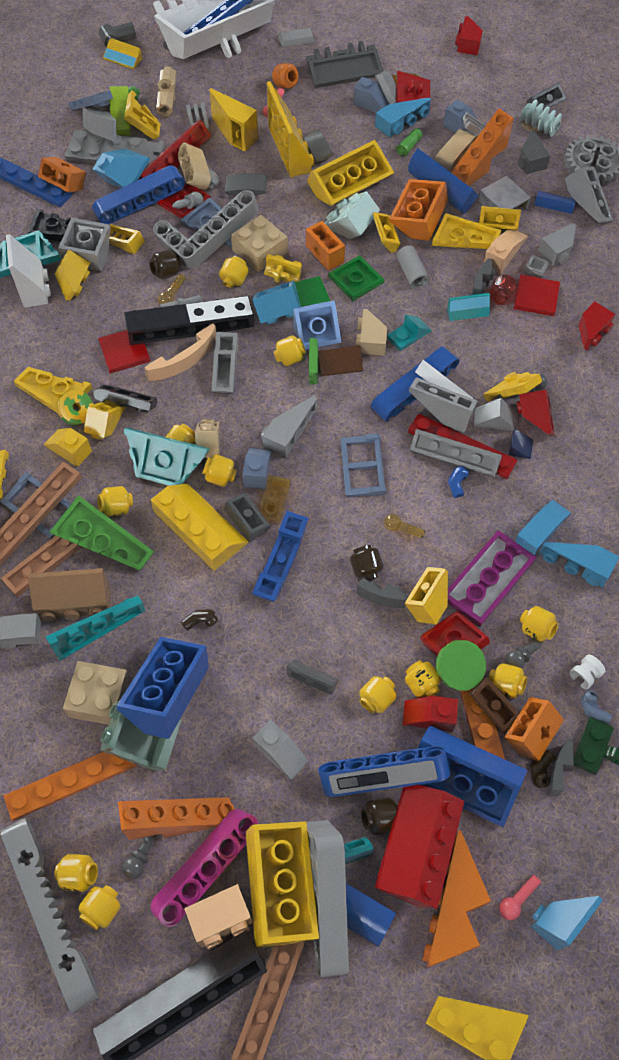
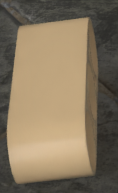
(455, 149)
(194, 166)

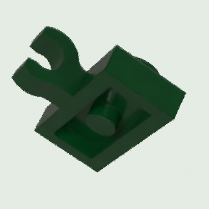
(594, 747)

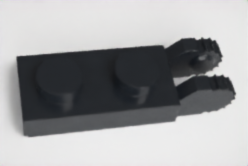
(125, 397)

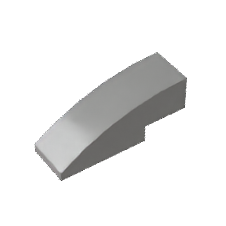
(99, 122)
(225, 362)
(19, 630)

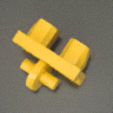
(282, 269)

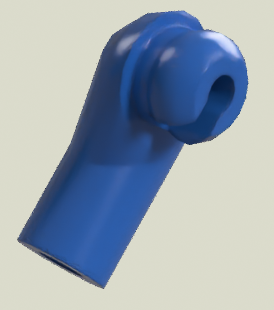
(456, 477)

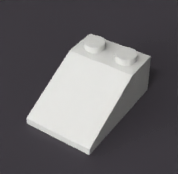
(27, 274)

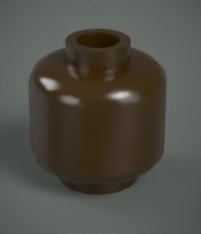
(164, 264)
(366, 562)
(379, 815)

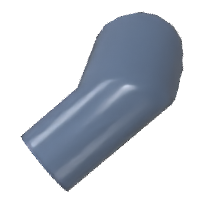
(591, 708)

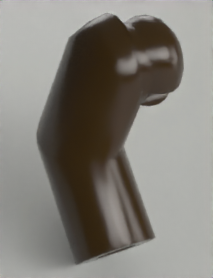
(199, 616)
(539, 770)

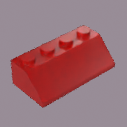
(420, 846)

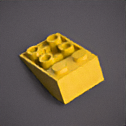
(234, 120)

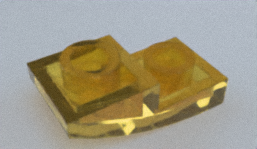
(274, 498)

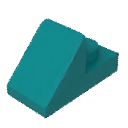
(409, 332)

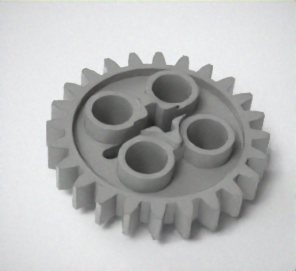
(582, 152)

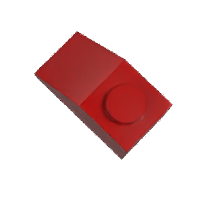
(537, 409)
(431, 711)

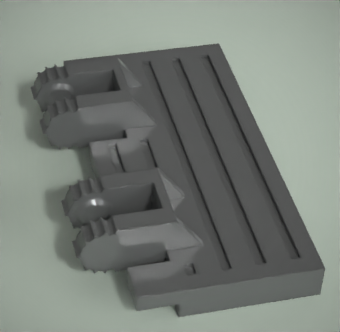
(344, 65)

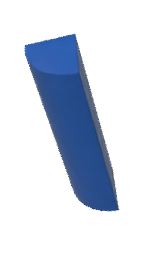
(425, 168)
(367, 916)

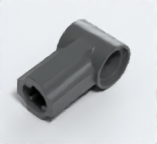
(120, 32)

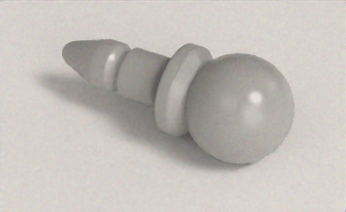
(189, 201)

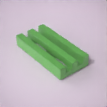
(313, 360)

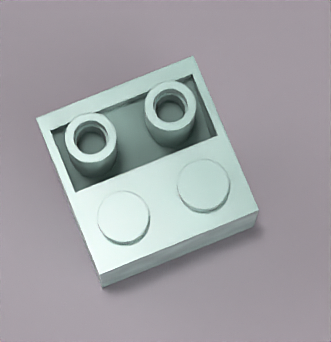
(352, 215)

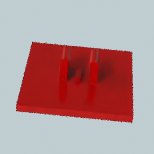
(411, 87)

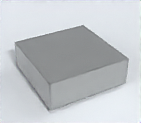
(536, 266)

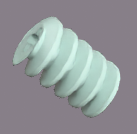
(541, 118)

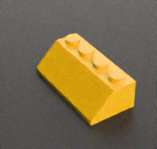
(350, 173)
(198, 524)
(281, 884)

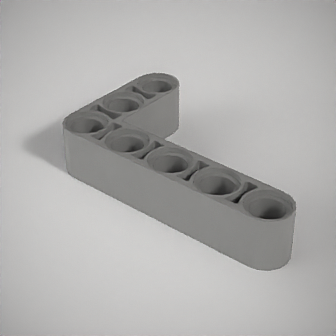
(211, 235)
(329, 886)

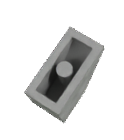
(558, 245)
(279, 749)

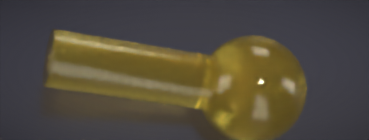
(166, 297)
(393, 522)

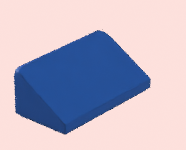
(555, 202)

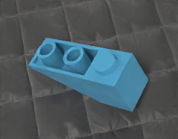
(392, 117)
(595, 559)

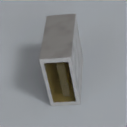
(504, 194)

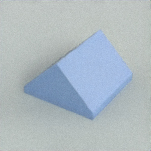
(317, 322)

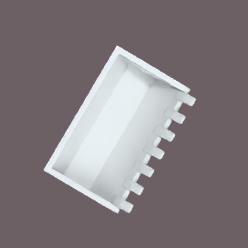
(181, 17)

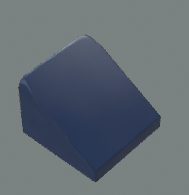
(520, 445)

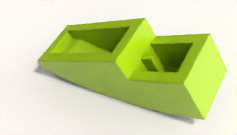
(118, 109)

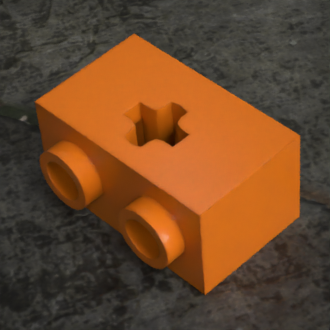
(62, 174)
(325, 245)
(534, 728)

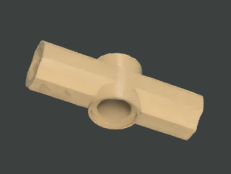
(166, 92)

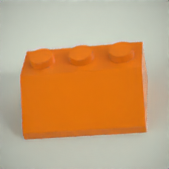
(420, 208)

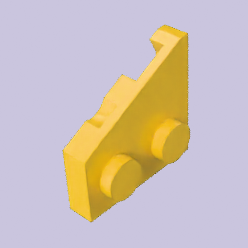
(141, 117)
(513, 385)

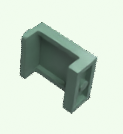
(131, 744)

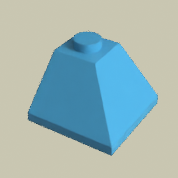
(120, 167)
(564, 919)

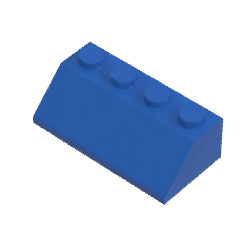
(164, 686)
(477, 777)

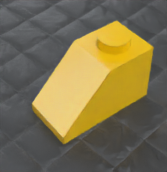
(102, 419)
(69, 445)
(429, 596)

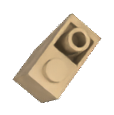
(372, 336)
(208, 435)

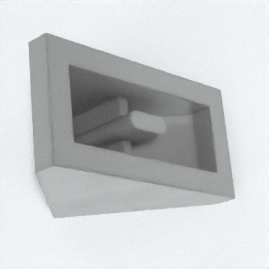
(496, 415)

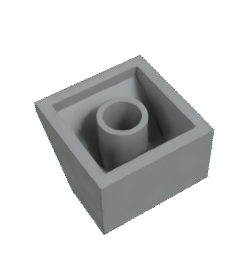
(87, 240)

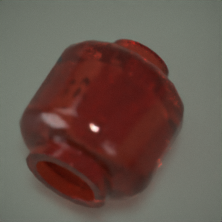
(503, 289)

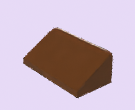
(340, 361)
(494, 704)

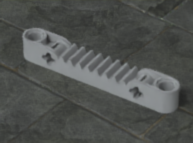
(74, 984)

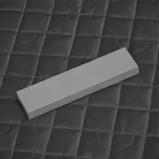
(455, 452)

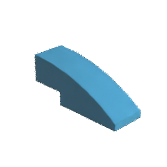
(542, 527)

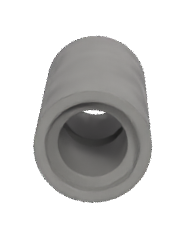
(412, 267)

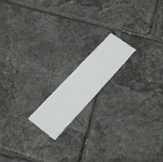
(433, 376)

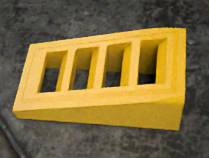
(132, 244)

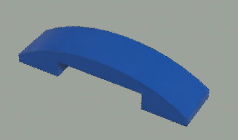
(282, 557)

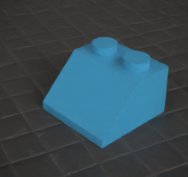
(276, 302)

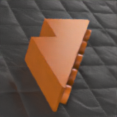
(488, 144)
(171, 816)
(461, 893)

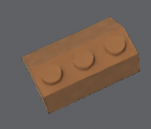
(69, 593)

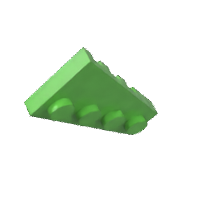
(97, 532)

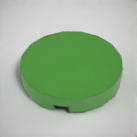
(461, 665)

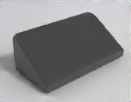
(549, 96)
(246, 516)
(311, 676)

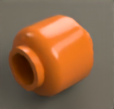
(285, 75)

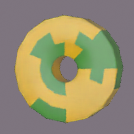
(66, 410)

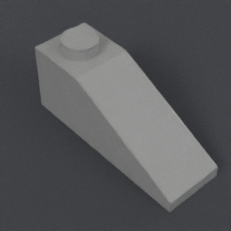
(588, 193)
(447, 406)
(287, 427)

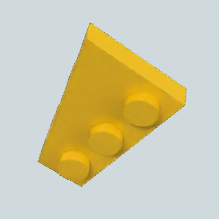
(478, 1028)

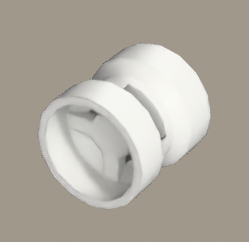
(588, 670)

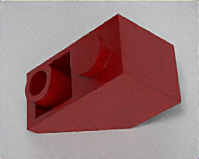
(468, 37)
(594, 323)

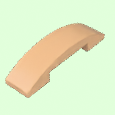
(164, 369)

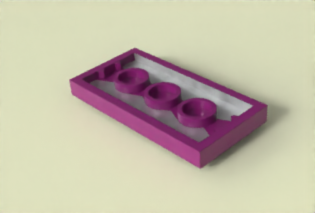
(489, 578)

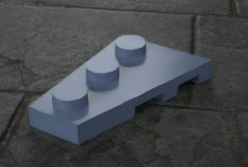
(97, 100)
(202, 215)

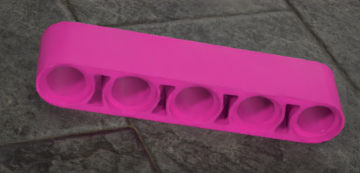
(191, 871)

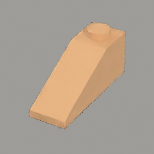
(504, 249)

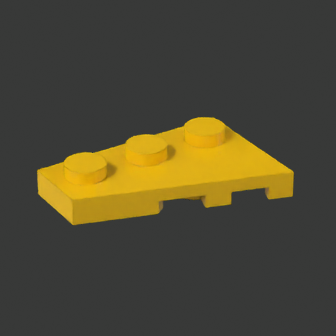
(464, 233)
(46, 387)

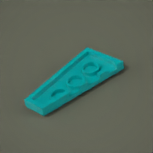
(86, 631)

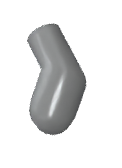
(214, 179)

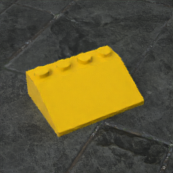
(287, 135)

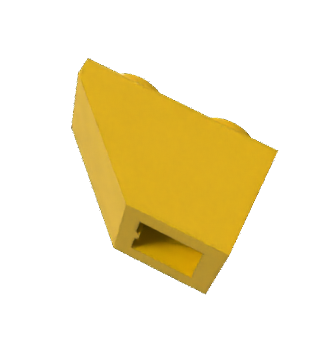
(71, 273)

